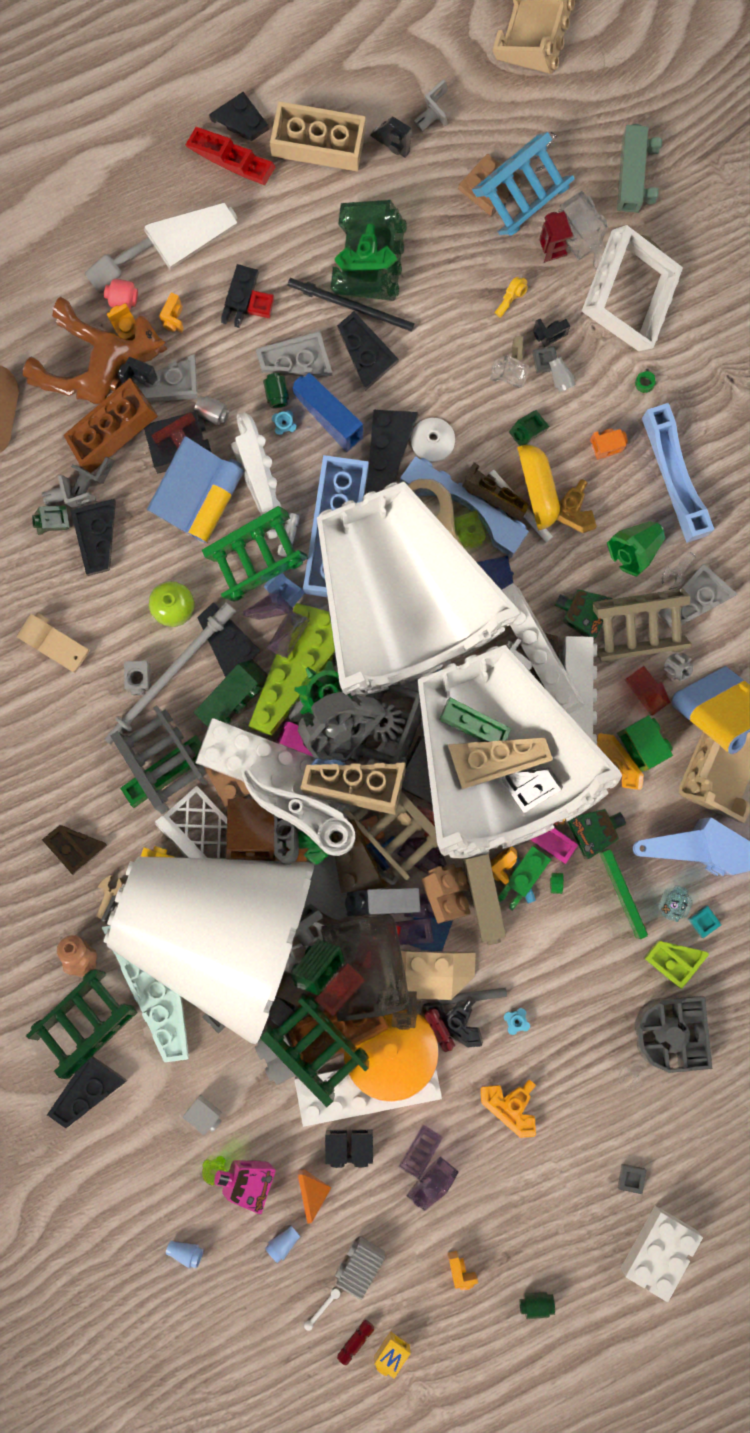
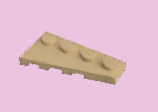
(491, 760)

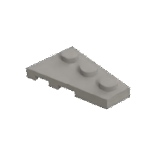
(296, 356)
(705, 593)

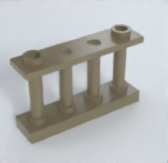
(630, 607)
(417, 823)

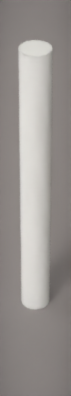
(529, 516)

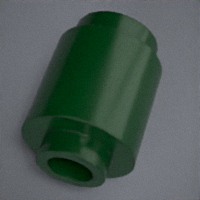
(276, 390)
(537, 1305)

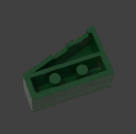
(232, 693)

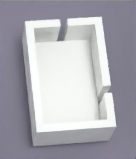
(661, 1253)

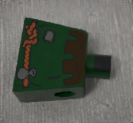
(580, 612)
(595, 831)

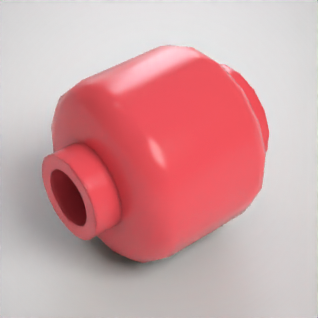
(121, 292)

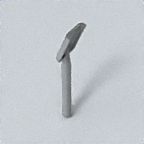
(107, 269)

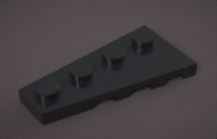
(388, 445)

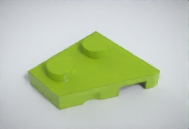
(675, 961)

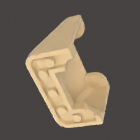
(718, 778)

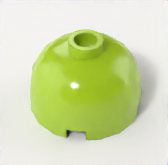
(171, 603)

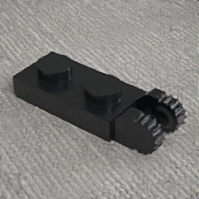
(239, 294)

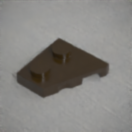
(73, 847)

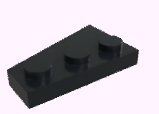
(366, 350)
(95, 535)
(84, 1091)

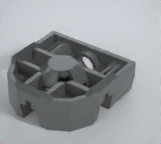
(341, 717)
(690, 1055)

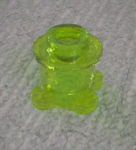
(215, 1164)

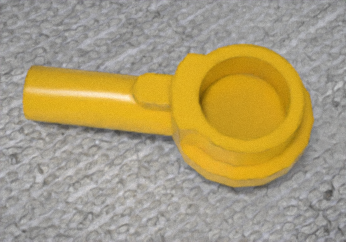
(516, 289)

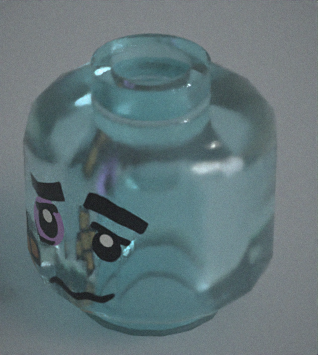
(675, 903)

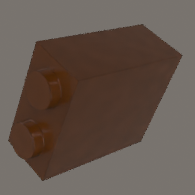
(249, 831)

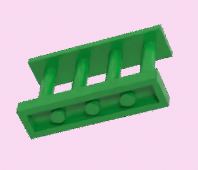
(237, 542)

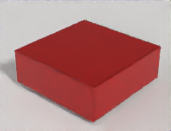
(261, 304)

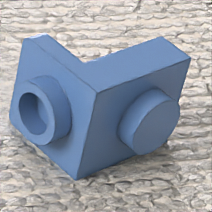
(286, 588)

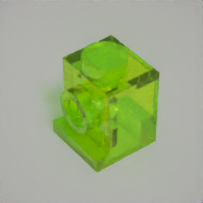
(470, 539)

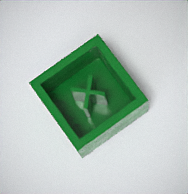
(645, 743)

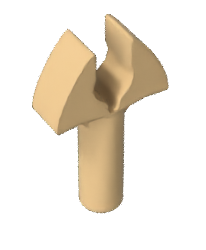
(108, 893)

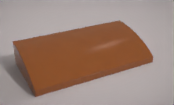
(110, 425)

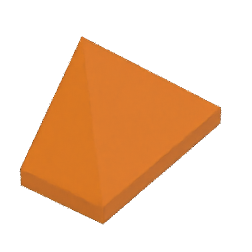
(313, 1193)

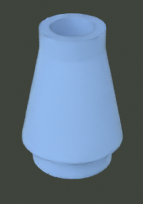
(282, 1244)
(185, 1253)

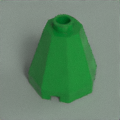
(636, 546)

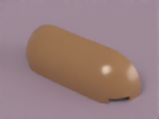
(8, 402)

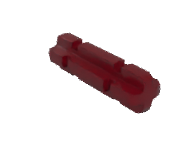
(440, 1030)
(355, 1342)

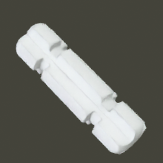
(291, 529)

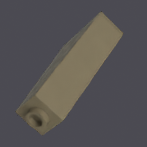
(484, 898)

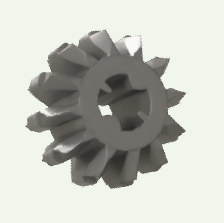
(393, 726)

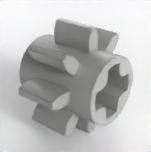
(678, 667)

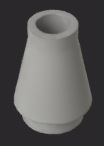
(561, 374)

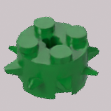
(314, 684)

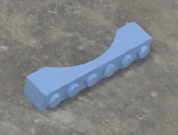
(665, 443)
(504, 533)

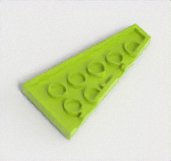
(312, 650)

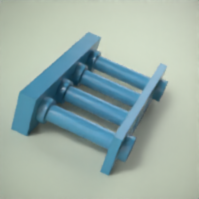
(504, 174)

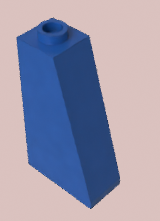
(329, 411)

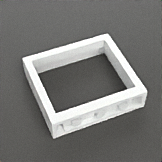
(619, 240)

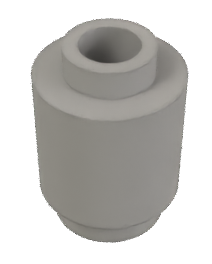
(211, 410)

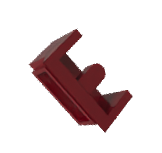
(554, 235)

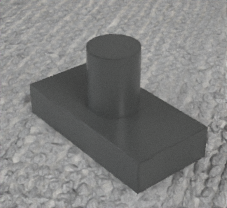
(309, 916)

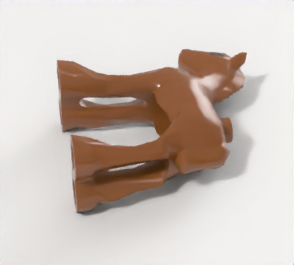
(105, 358)

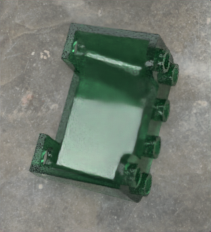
(389, 230)

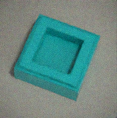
(704, 922)

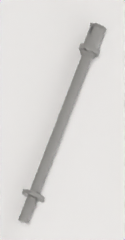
(214, 625)

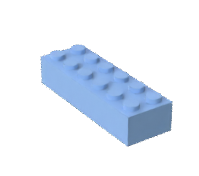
(339, 482)

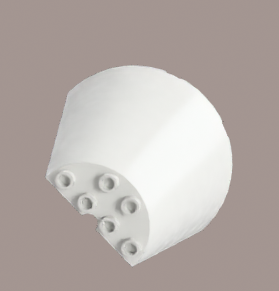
(402, 592)
(487, 814)
(212, 931)

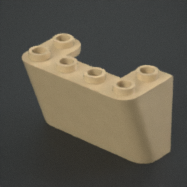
(534, 34)

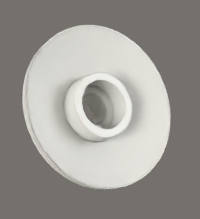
(433, 449)

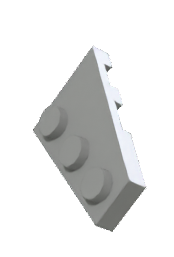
(173, 382)

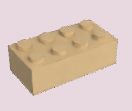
(318, 136)

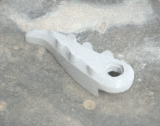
(256, 466)
(305, 813)

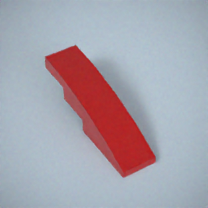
(230, 156)

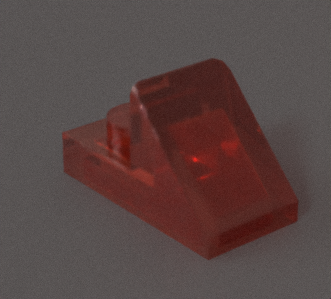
(648, 691)

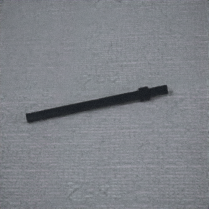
(310, 289)

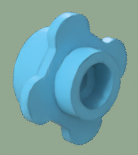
(279, 418)
(510, 1017)

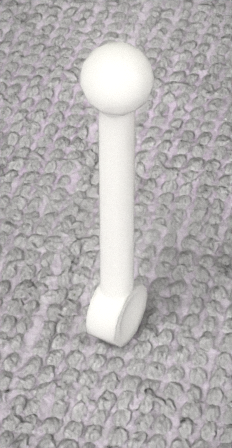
(335, 1294)

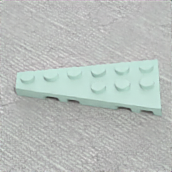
(160, 1009)

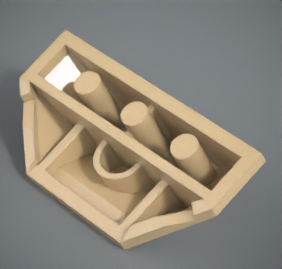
(438, 973)

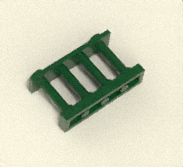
(102, 1030)
(308, 1072)

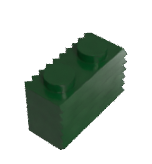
(317, 966)

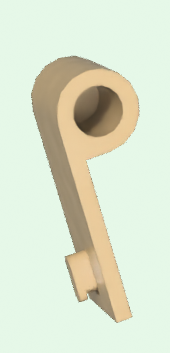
(52, 642)

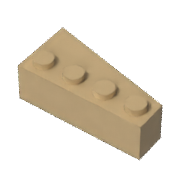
(358, 785)

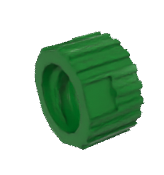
(645, 389)
(556, 883)

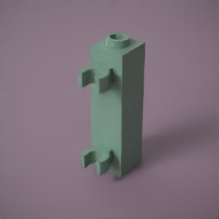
(632, 168)

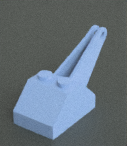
(709, 843)

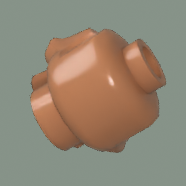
(76, 956)

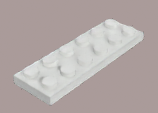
(272, 764)
(352, 1102)

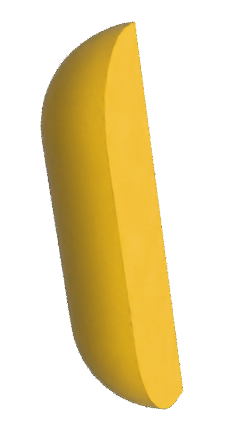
(539, 485)

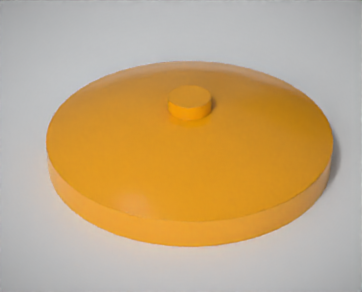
(399, 1061)

